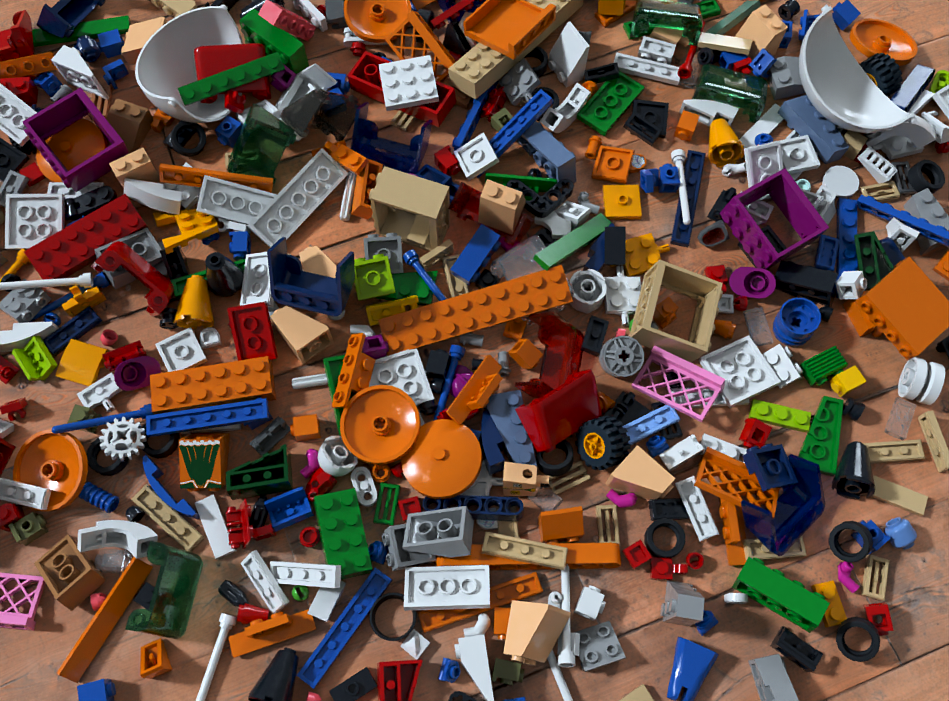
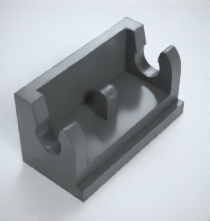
(335, 13)

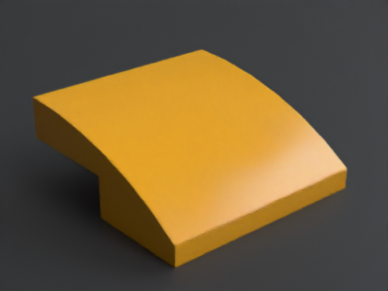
(81, 362)

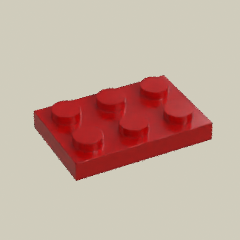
(252, 331)

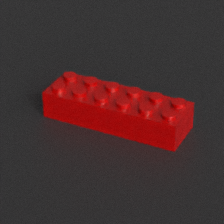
(366, 80)
(75, 245)

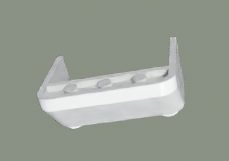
(299, 88)

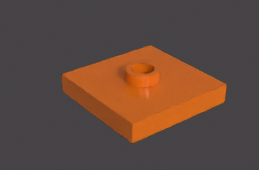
(613, 164)

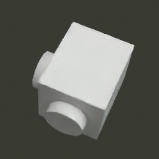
(851, 284)
(590, 603)

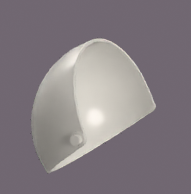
(169, 61)
(840, 85)

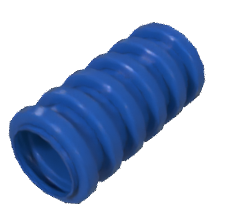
(99, 498)

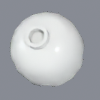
(335, 457)

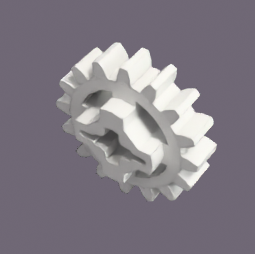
(122, 448)

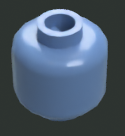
(900, 533)

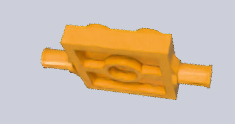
(641, 254)

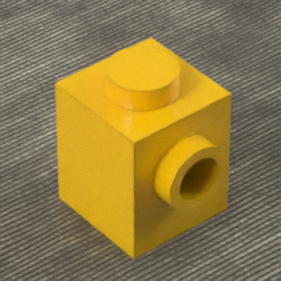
(847, 381)

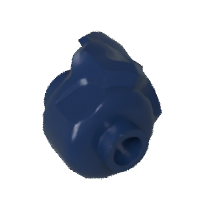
(88, 48)

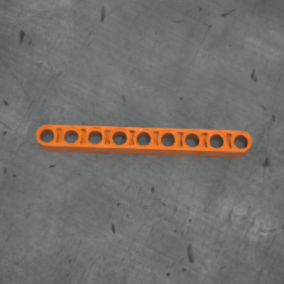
(578, 557)

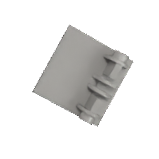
(599, 646)

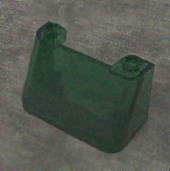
(668, 15)
(732, 89)
(260, 144)
(172, 593)

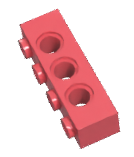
(287, 20)

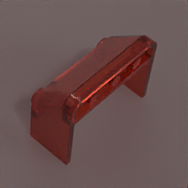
(467, 203)
(561, 353)

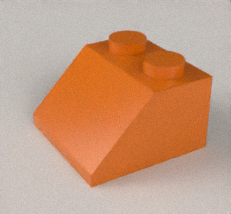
(561, 525)

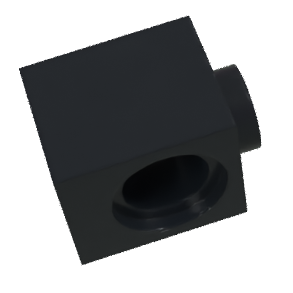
(437, 364)

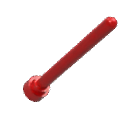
(685, 70)

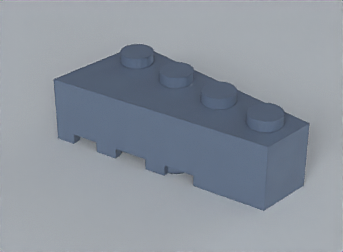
(808, 121)
(549, 153)
(516, 440)

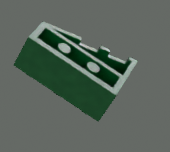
(872, 258)
(261, 477)

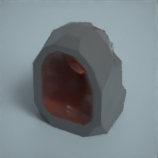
(713, 234)

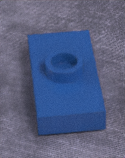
(826, 253)

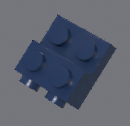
(770, 466)

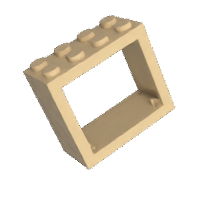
(402, 197)
(687, 283)

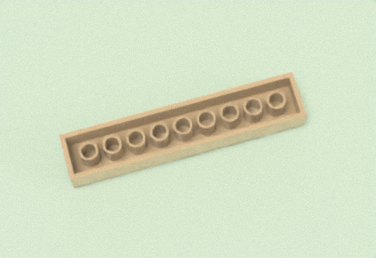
(484, 66)

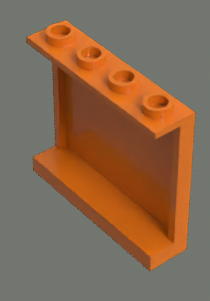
(508, 25)
(907, 308)

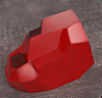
(319, 484)

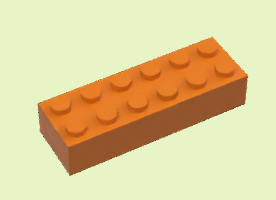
(212, 385)

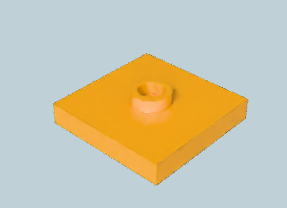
(621, 202)

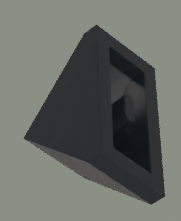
(455, 39)
(175, 263)

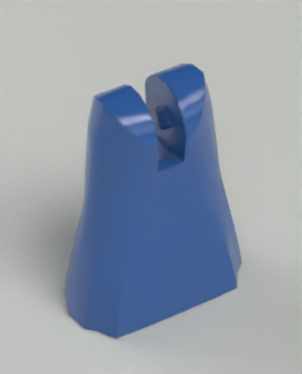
(689, 669)

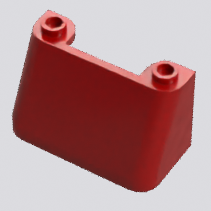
(17, 40)
(219, 58)
(122, 255)
(561, 411)

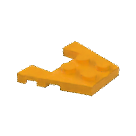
(190, 224)

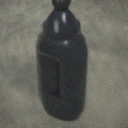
(259, 513)
(232, 593)

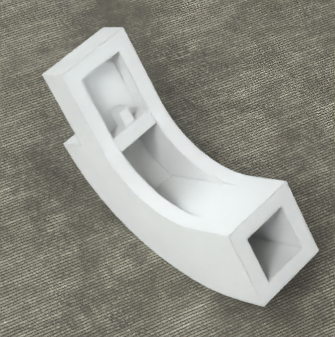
(565, 114)
(918, 131)
(119, 534)

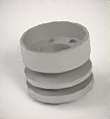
(616, 367)

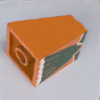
(203, 461)

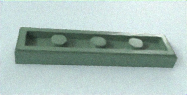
(734, 17)

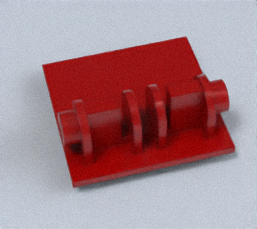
(246, 530)

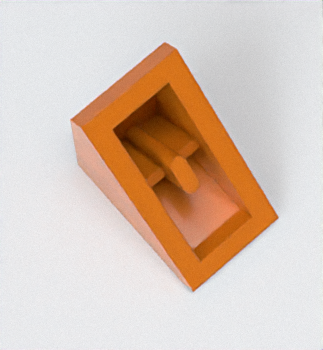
(154, 660)

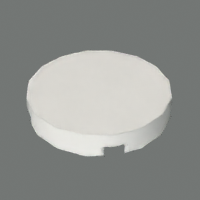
(841, 181)

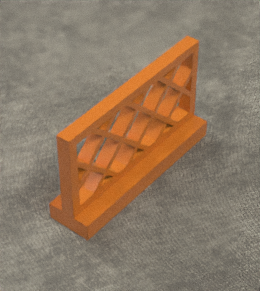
(429, 38)
(737, 472)

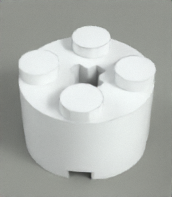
(588, 290)

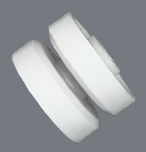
(921, 380)

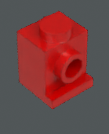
(446, 161)
(754, 433)
(9, 513)
(881, 609)

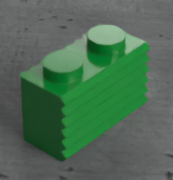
(822, 366)

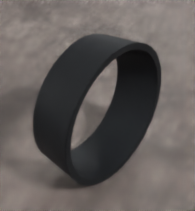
(378, 602)

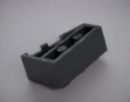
(807, 282)

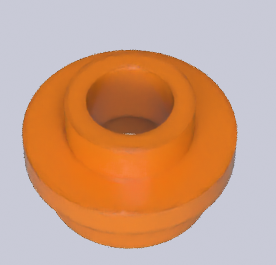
(380, 479)

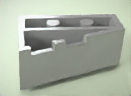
(926, 206)
(682, 604)
(772, 679)

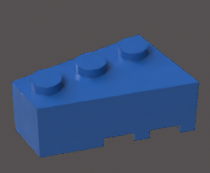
(476, 255)

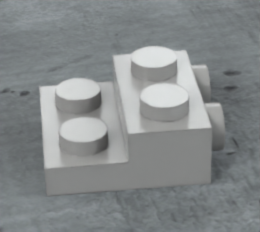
(389, 246)
(24, 303)
(400, 558)

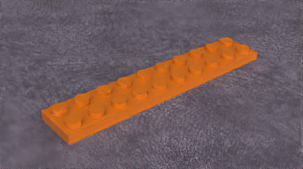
(476, 310)

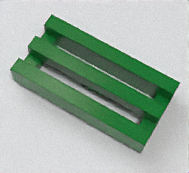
(384, 521)

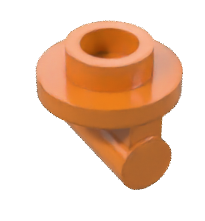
(591, 86)
(605, 402)

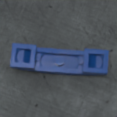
(153, 473)

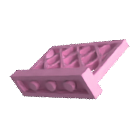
(689, 372)
(20, 620)

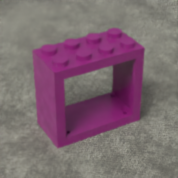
(58, 117)
(792, 204)

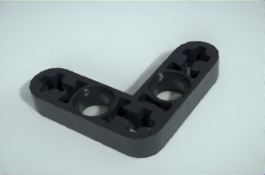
(544, 201)

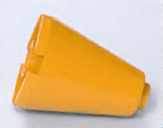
(723, 144)
(194, 305)

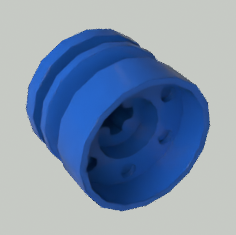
(796, 321)

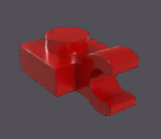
(717, 273)
(663, 569)

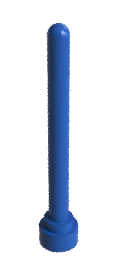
(412, 258)
(100, 281)
(456, 353)
(142, 413)

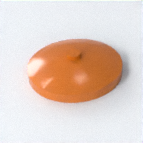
(375, 18)
(879, 36)
(73, 147)
(380, 424)
(443, 460)
(54, 464)

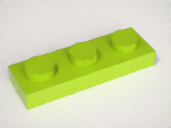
(780, 415)

